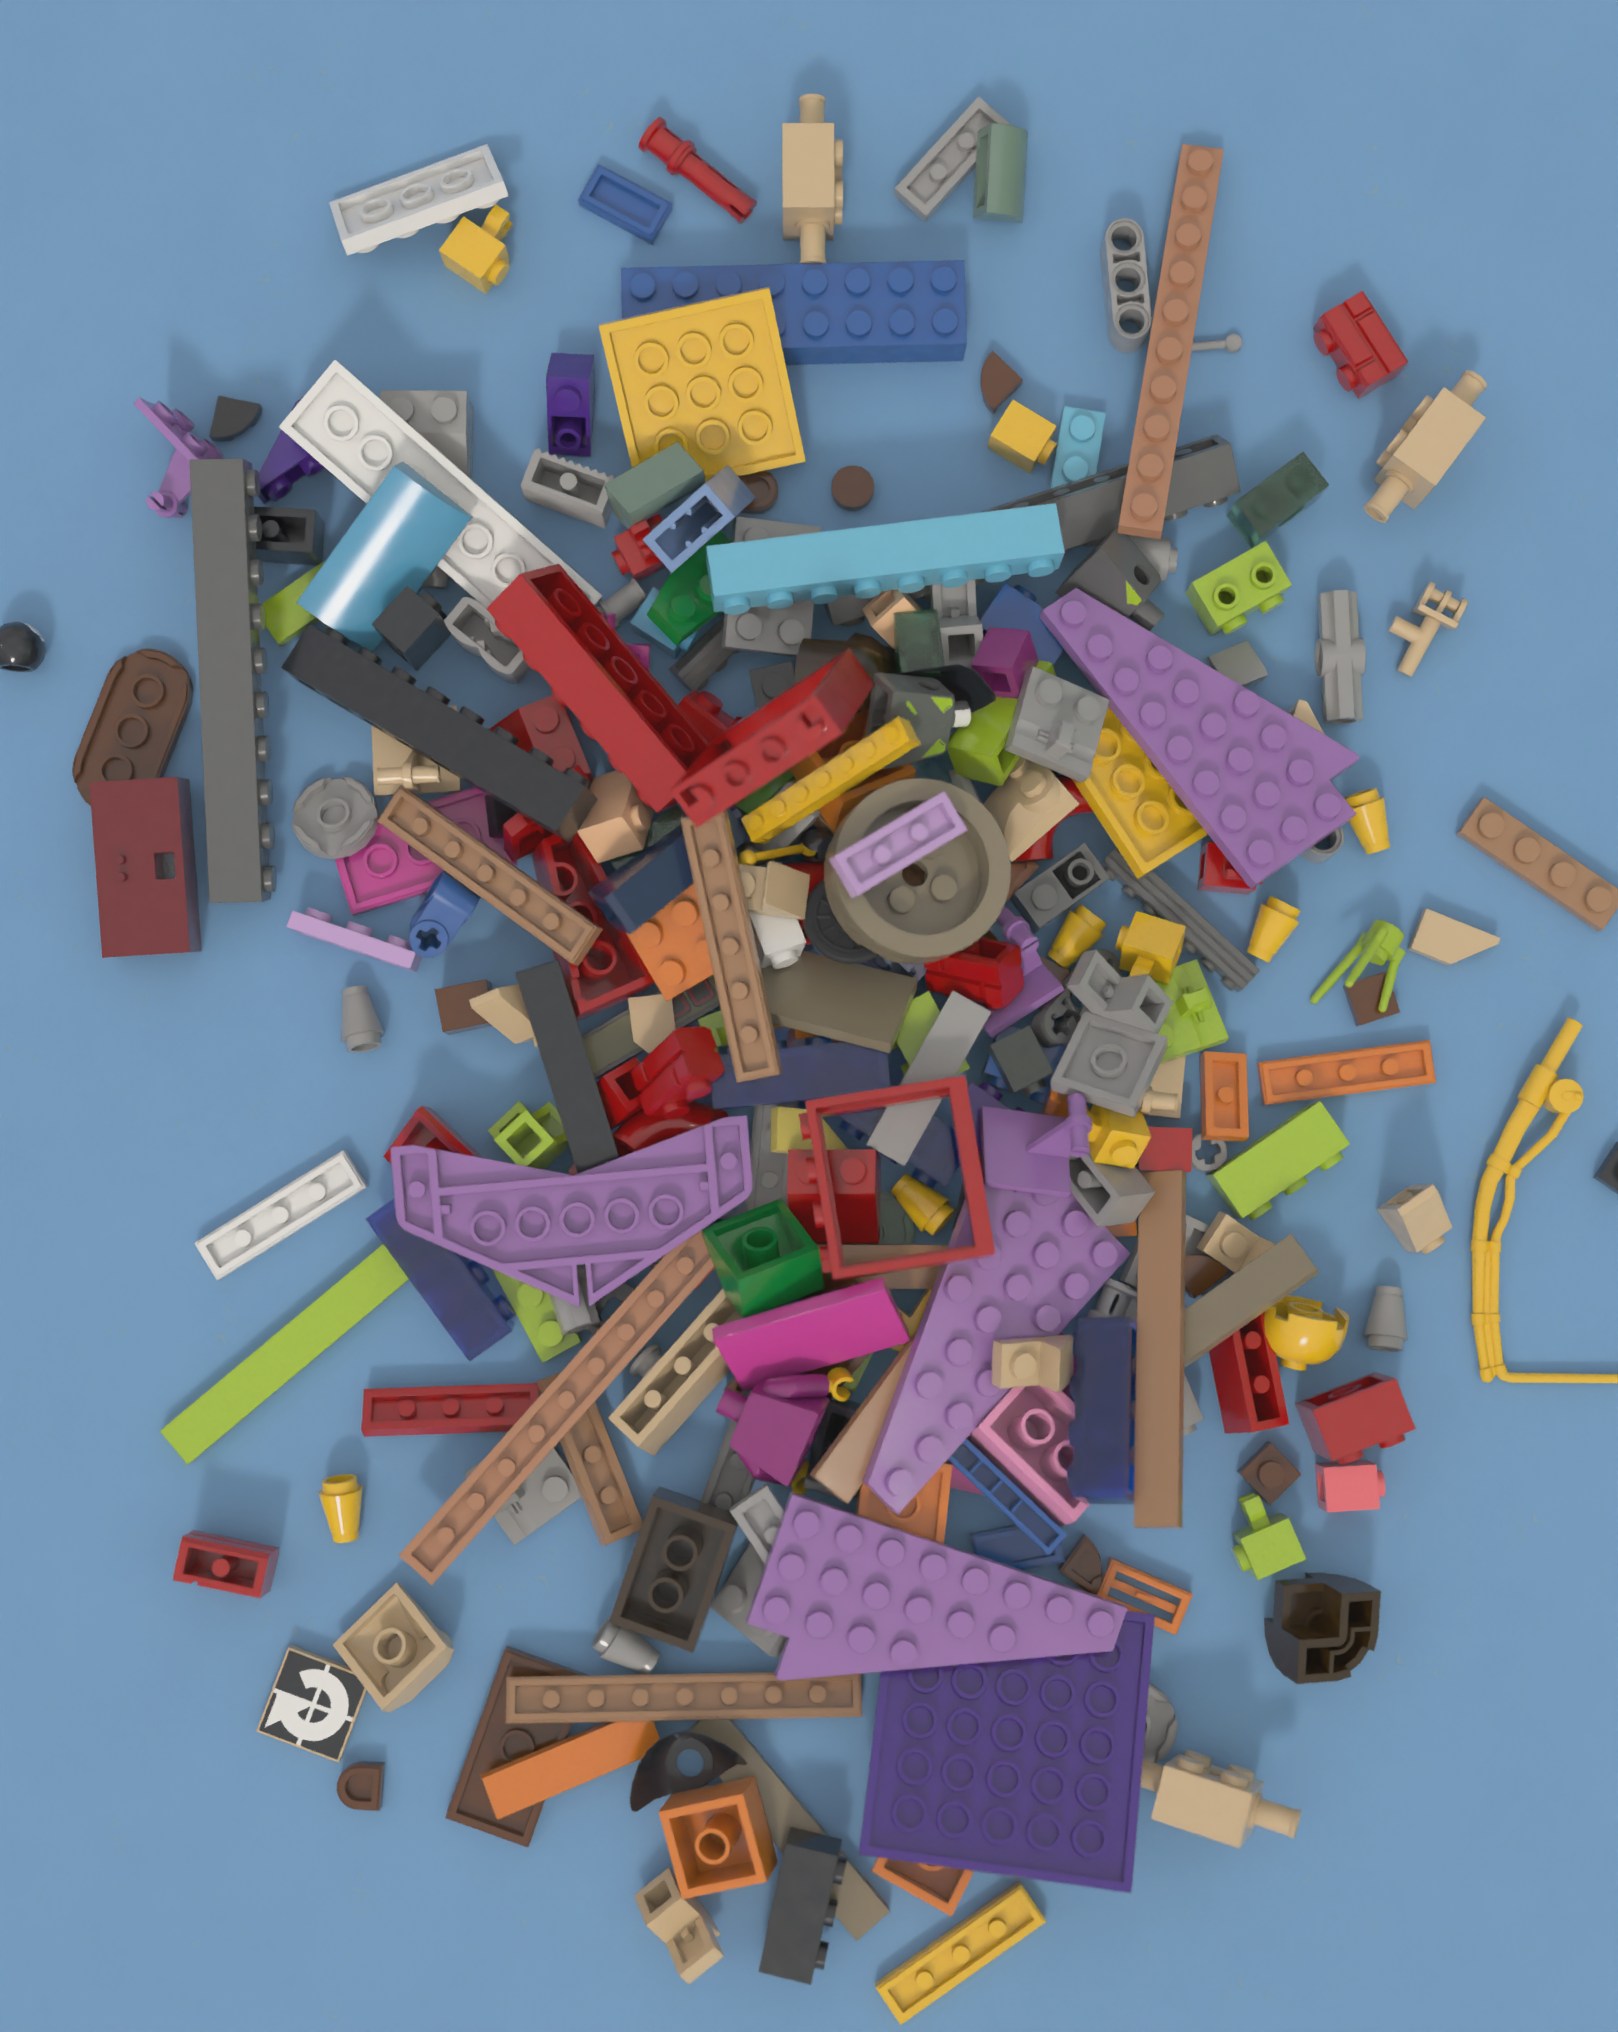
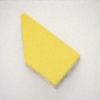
(787, 1132)

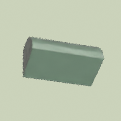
(1000, 173)
(654, 485)

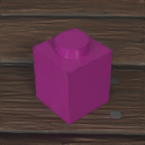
(1005, 659)

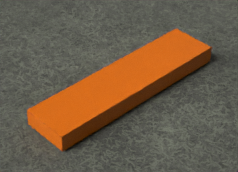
(1346, 1072)
(566, 1764)

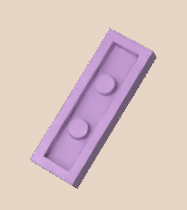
(898, 844)
(354, 938)

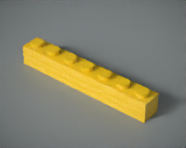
(830, 780)

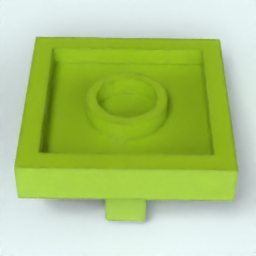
(1193, 1016)

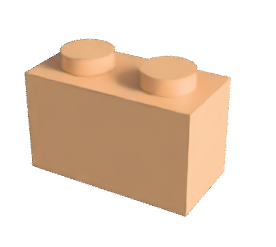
(617, 820)

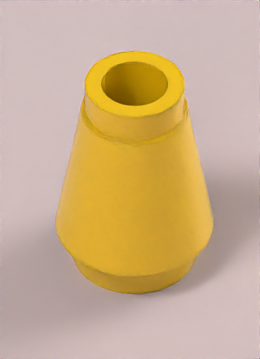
(1370, 820)
(1272, 928)
(1077, 934)
(923, 1205)
(342, 1506)

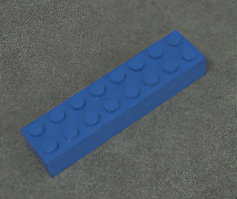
(829, 308)

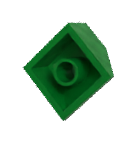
(764, 1258)

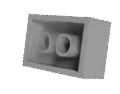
(441, 418)

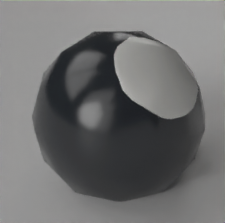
(20, 647)

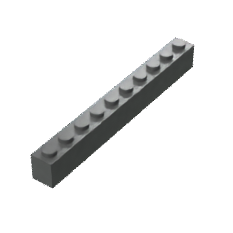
(1092, 506)
(231, 680)

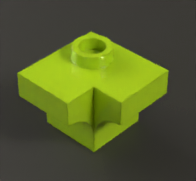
(531, 1137)

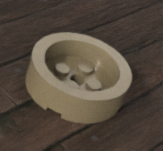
(960, 888)

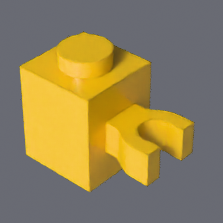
(477, 252)
(1150, 946)
(1117, 1137)

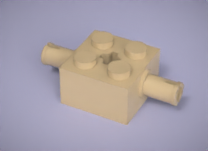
(811, 180)
(1426, 446)
(1214, 1799)

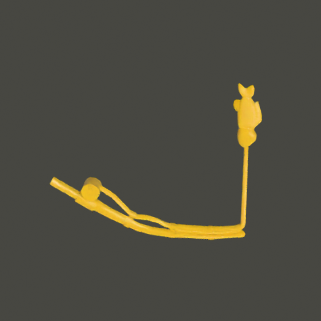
(1558, 1097)

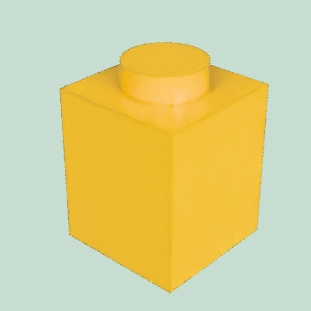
(1023, 437)

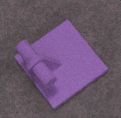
(176, 483)
(1039, 982)
(1032, 1148)

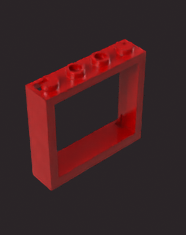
(773, 738)
(819, 1172)

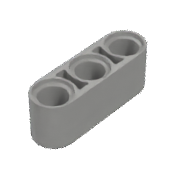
(1128, 266)

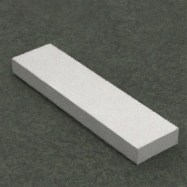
(281, 1215)

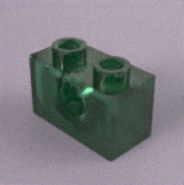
(1277, 500)

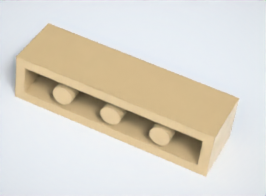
(676, 1381)

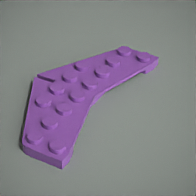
(549, 1222)

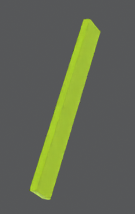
(284, 1355)

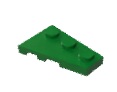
(686, 596)

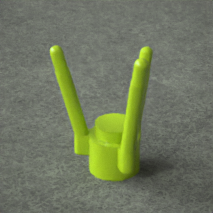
(1377, 946)

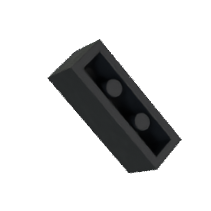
(802, 1906)

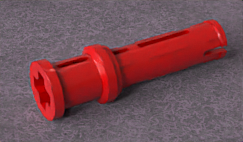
(682, 160)

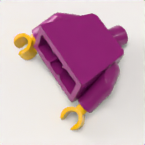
(781, 1423)

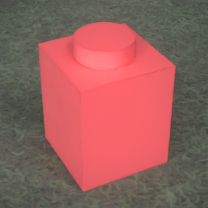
(1349, 1486)

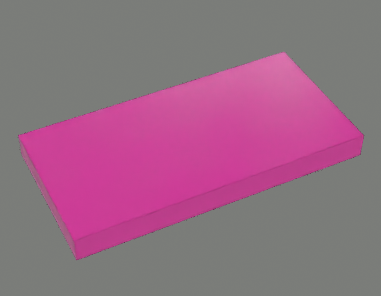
(395, 871)
(811, 1333)

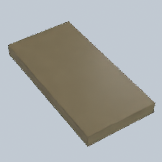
(839, 1000)

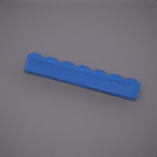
(1007, 1497)

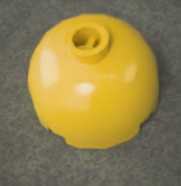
(1304, 1332)

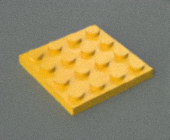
(706, 380)
(1136, 802)

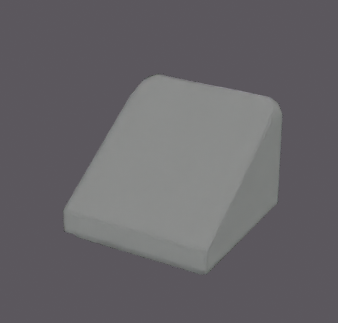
(1239, 664)

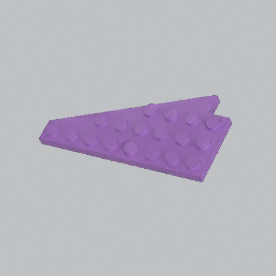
(1228, 754)
(1041, 1276)
(891, 1600)

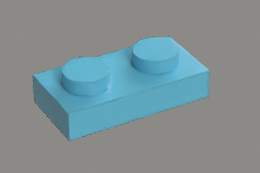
(1077, 445)

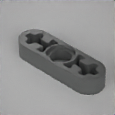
(1062, 1005)

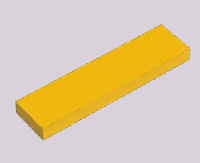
(960, 1952)

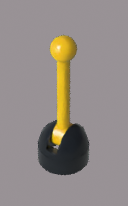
(812, 848)

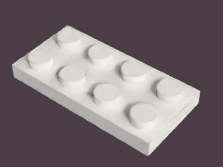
(418, 200)

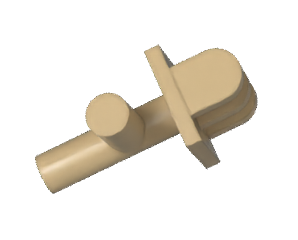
(1422, 636)

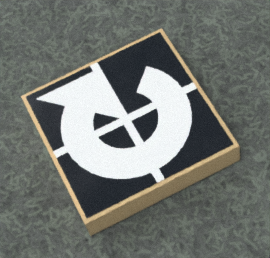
(313, 1704)

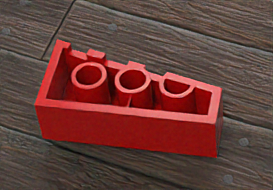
(612, 965)

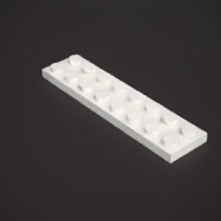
(362, 441)

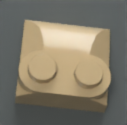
(1028, 805)
(395, 1649)

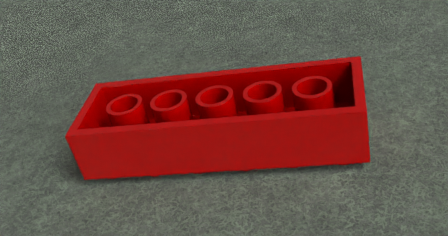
(599, 681)

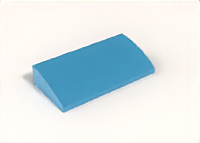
(386, 548)

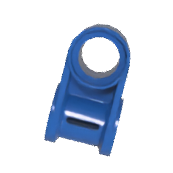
(445, 909)

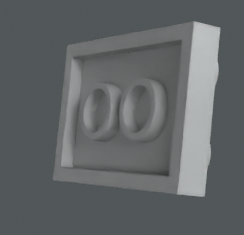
(765, 628)

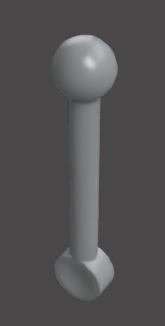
(1231, 344)

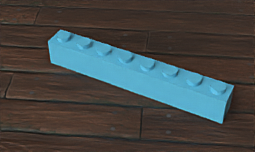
(884, 558)

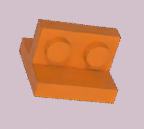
(922, 1515)

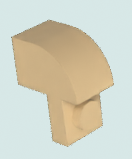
(681, 1925)

